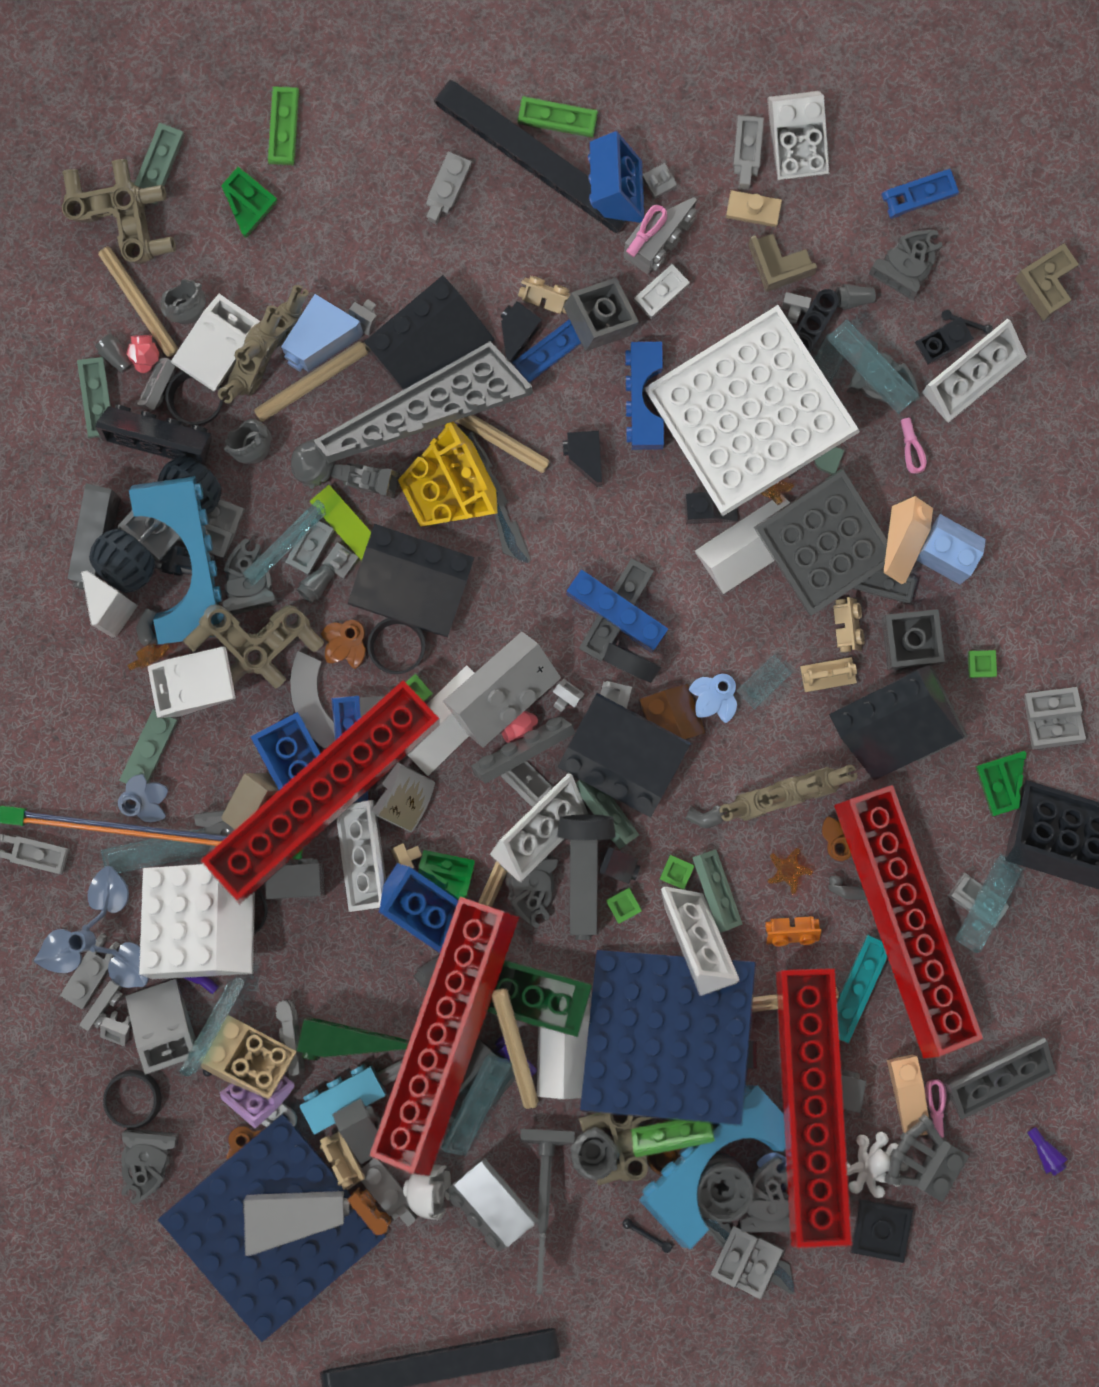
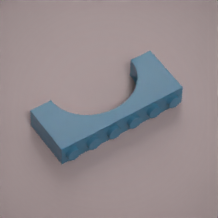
(179, 506)
(674, 1194)

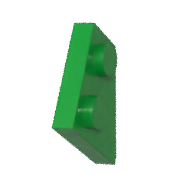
(247, 200)
(1002, 782)
(447, 872)

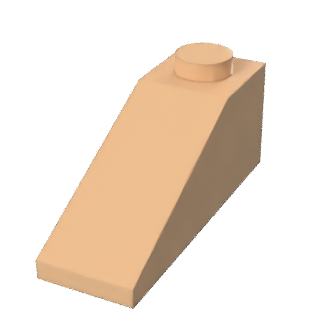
(907, 534)
(908, 1090)

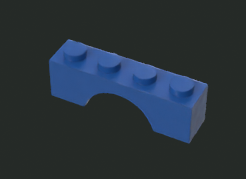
(646, 428)
(617, 610)

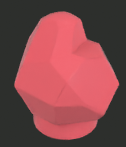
(143, 353)
(521, 725)

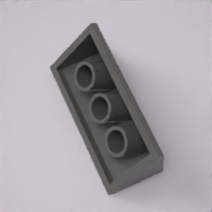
(1000, 1076)

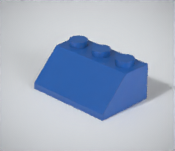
(616, 179)
(285, 748)
(417, 906)

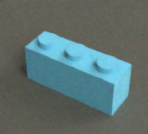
(320, 1107)

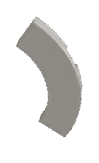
(306, 699)

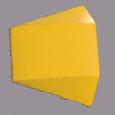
(449, 481)

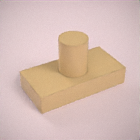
(753, 208)

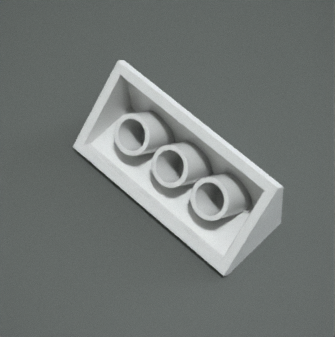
(975, 371)
(738, 550)
(106, 606)
(447, 735)
(537, 831)
(361, 856)
(699, 939)
(562, 1061)

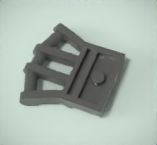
(938, 1169)

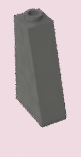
(96, 517)
(583, 889)

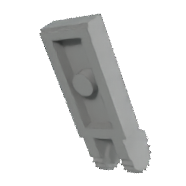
(35, 854)
(88, 975)
(290, 1034)

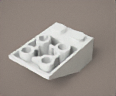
(799, 134)
(212, 342)
(191, 682)

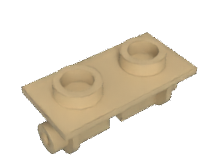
(536, 290)
(849, 614)
(828, 674)
(343, 1160)

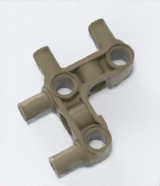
(130, 218)
(260, 345)
(268, 641)
(787, 793)
(622, 1137)

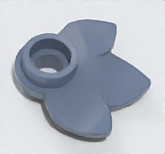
(146, 798)

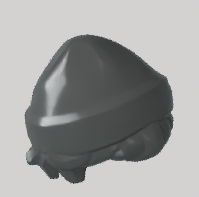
(183, 303)
(249, 442)
(309, 465)
(594, 1154)

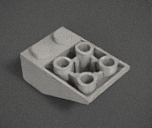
(652, 252)
(160, 1026)

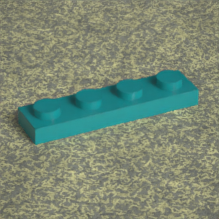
(859, 986)

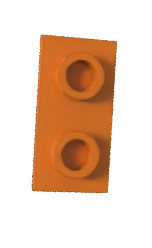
(781, 934)

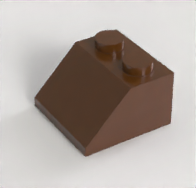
(673, 711)

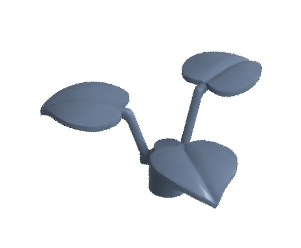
(63, 949)

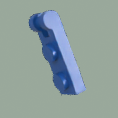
(920, 193)

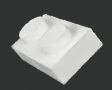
(661, 291)

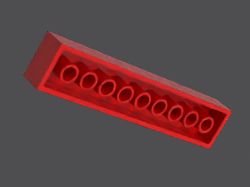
(321, 792)
(908, 922)
(444, 1037)
(813, 1108)

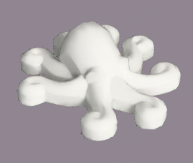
(872, 1165)

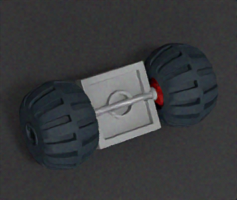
(127, 553)

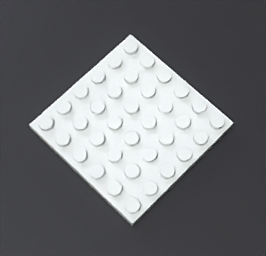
(751, 410)

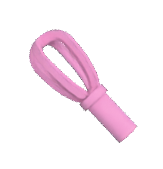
(643, 237)
(910, 438)
(937, 1116)

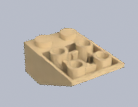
(247, 1058)

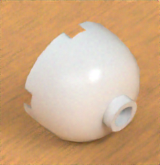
(427, 1194)

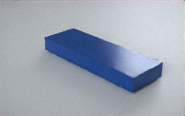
(547, 352)

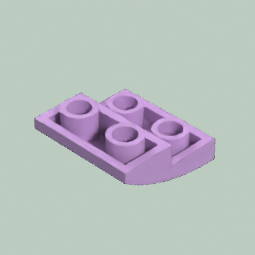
(253, 1106)

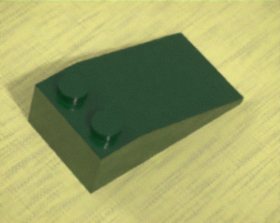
(543, 997)
(329, 1039)

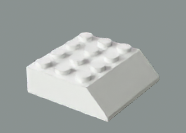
(193, 925)

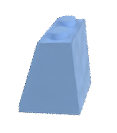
(320, 335)
(951, 550)

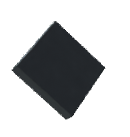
(881, 1230)

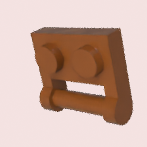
(364, 1205)

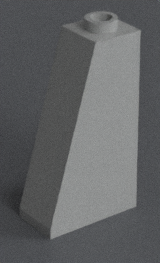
(290, 1216)

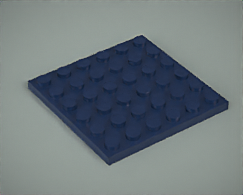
(662, 1045)
(281, 1280)

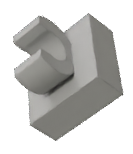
(659, 181)
(795, 304)
(365, 315)
(340, 560)
(567, 695)
(114, 1030)

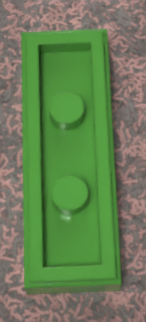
(557, 117)
(283, 125)
(670, 1136)

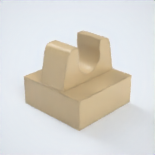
(406, 857)

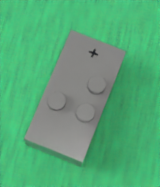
(502, 689)

